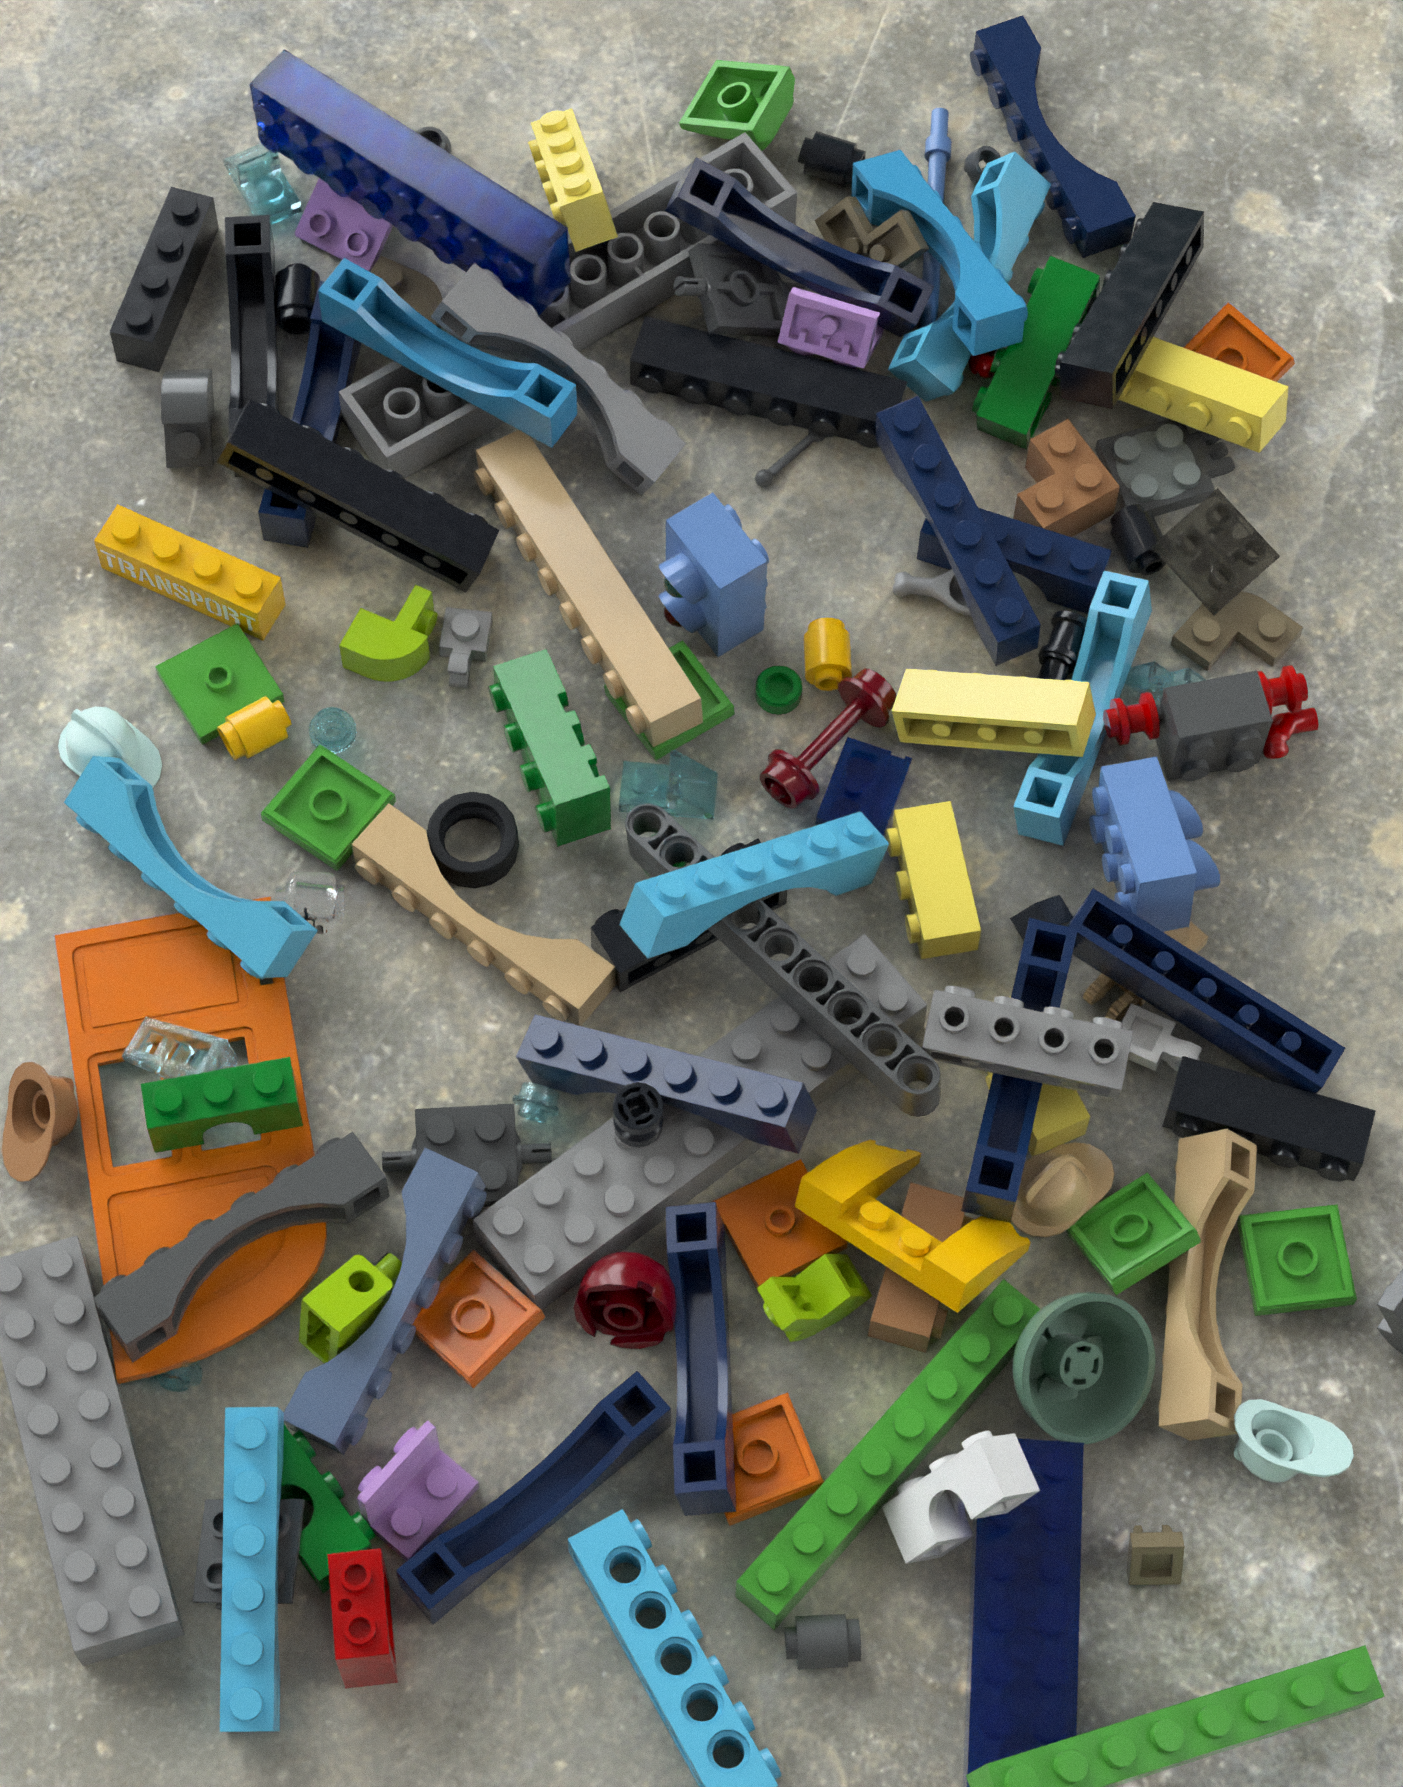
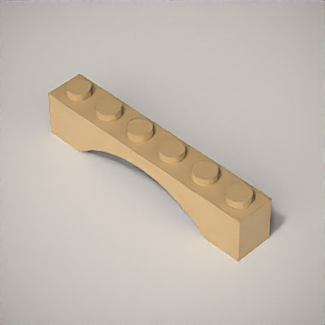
(557, 971)
(1197, 1381)

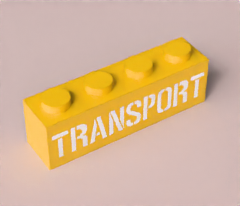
(190, 572)

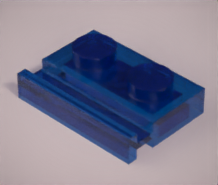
(864, 781)

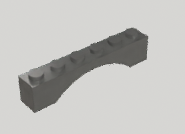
(327, 1188)

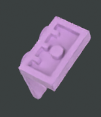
(342, 227)
(829, 328)
(414, 1492)

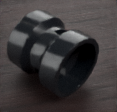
(636, 1125)

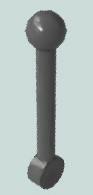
(765, 477)

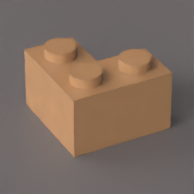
(1070, 486)

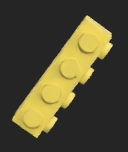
(571, 179)
(1207, 395)
(994, 712)

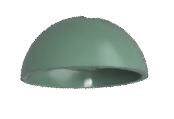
(1084, 1366)

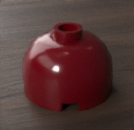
(627, 1299)

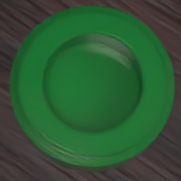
(778, 690)

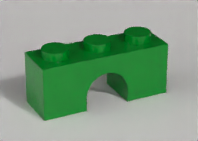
(251, 1094)
(331, 1525)

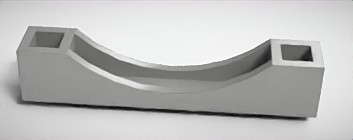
(491, 318)

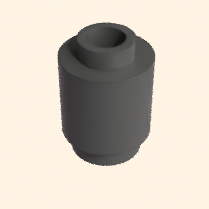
(823, 1641)

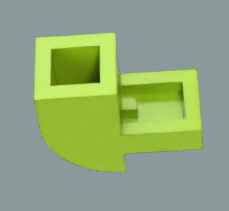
(388, 648)
(814, 1297)

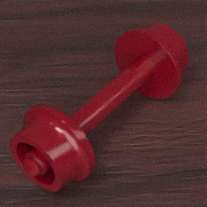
(789, 778)

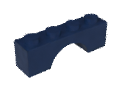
(1056, 563)

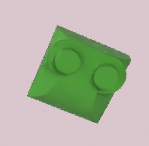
(741, 100)

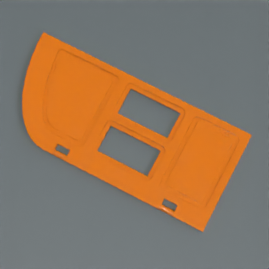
(181, 977)

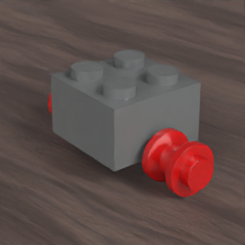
(1209, 721)

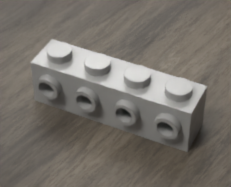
(1026, 1042)

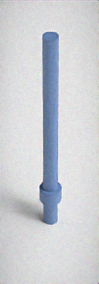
(937, 154)

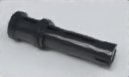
(1062, 650)

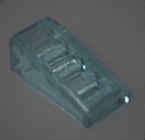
(211, 1051)

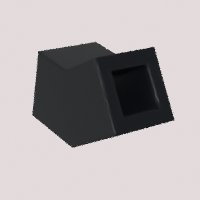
(1048, 910)

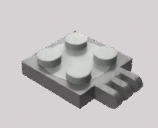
(1164, 465)

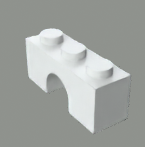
(984, 1477)

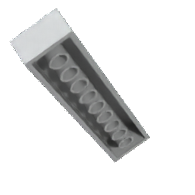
(612, 1194)

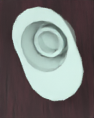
(107, 734)
(1285, 1442)

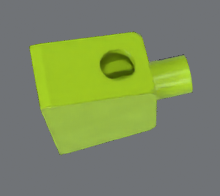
(346, 1304)

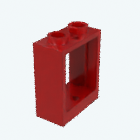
(362, 1618)

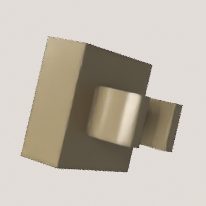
(1155, 1557)

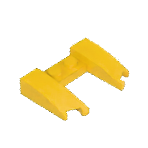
(843, 1199)

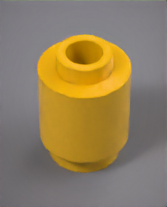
(827, 653)
(254, 728)

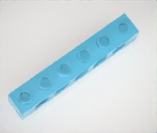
(617, 1542)

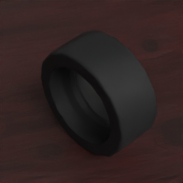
(469, 806)

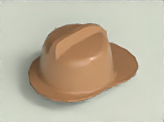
(37, 1117)

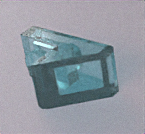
(263, 183)
(679, 788)

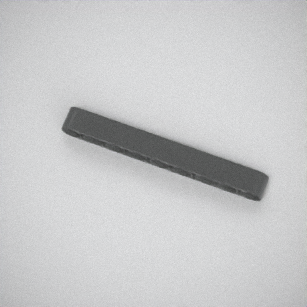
(800, 970)

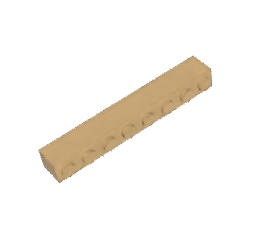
(589, 588)

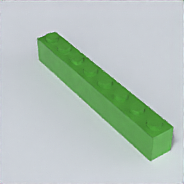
(885, 1457)
(1193, 1727)

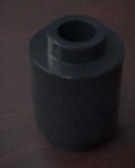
(830, 158)
(295, 297)
(1134, 535)

